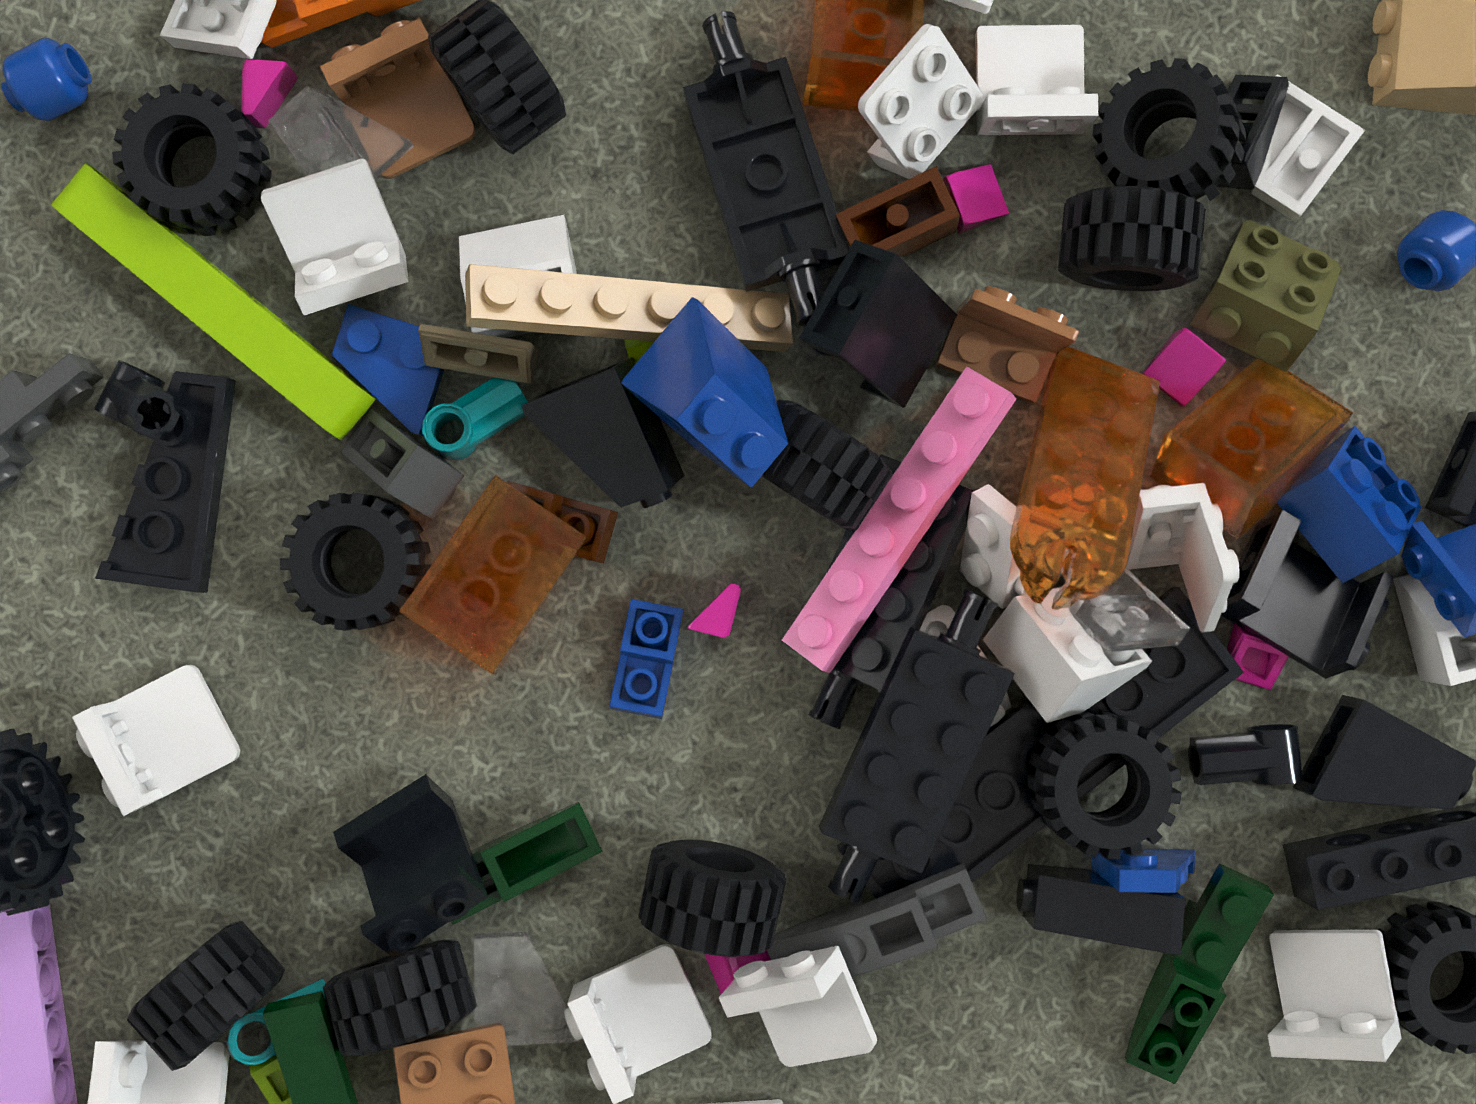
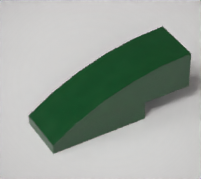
(533, 855)

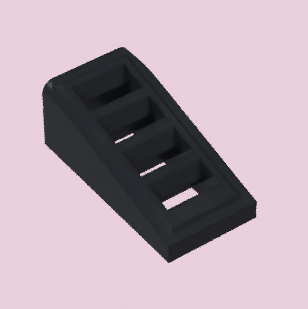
(1260, 133)

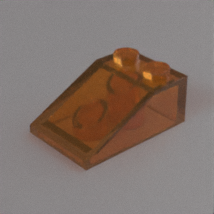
(853, 46)
(1250, 442)
(494, 575)

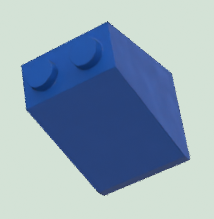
(711, 393)

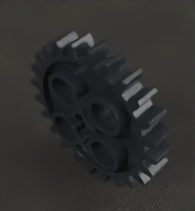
(34, 825)

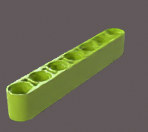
(213, 301)

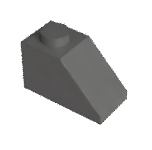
(402, 464)

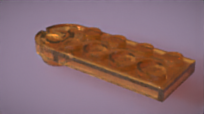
(1082, 478)

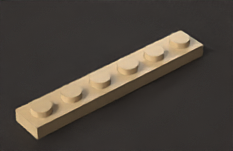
(616, 306)

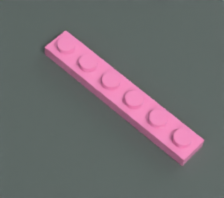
(899, 519)

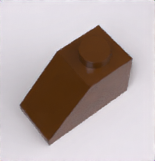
(903, 215)

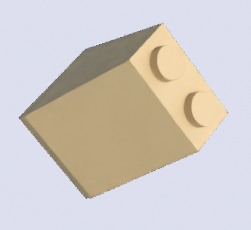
(1425, 55)

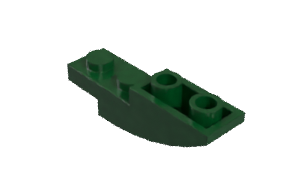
(1189, 986)

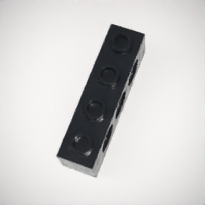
(1384, 858)

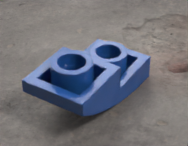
(646, 659)

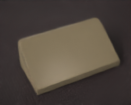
(478, 353)

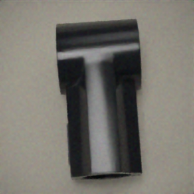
(137, 401)
(1260, 755)

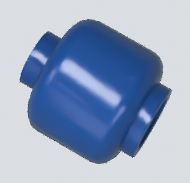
(45, 79)
(1438, 251)

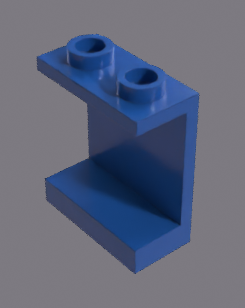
(1447, 571)

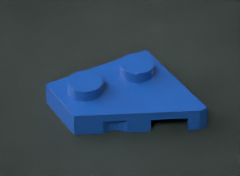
(388, 363)
(1148, 871)

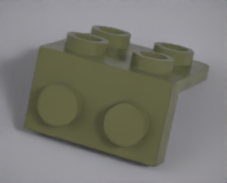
(1268, 295)

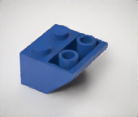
(1352, 505)

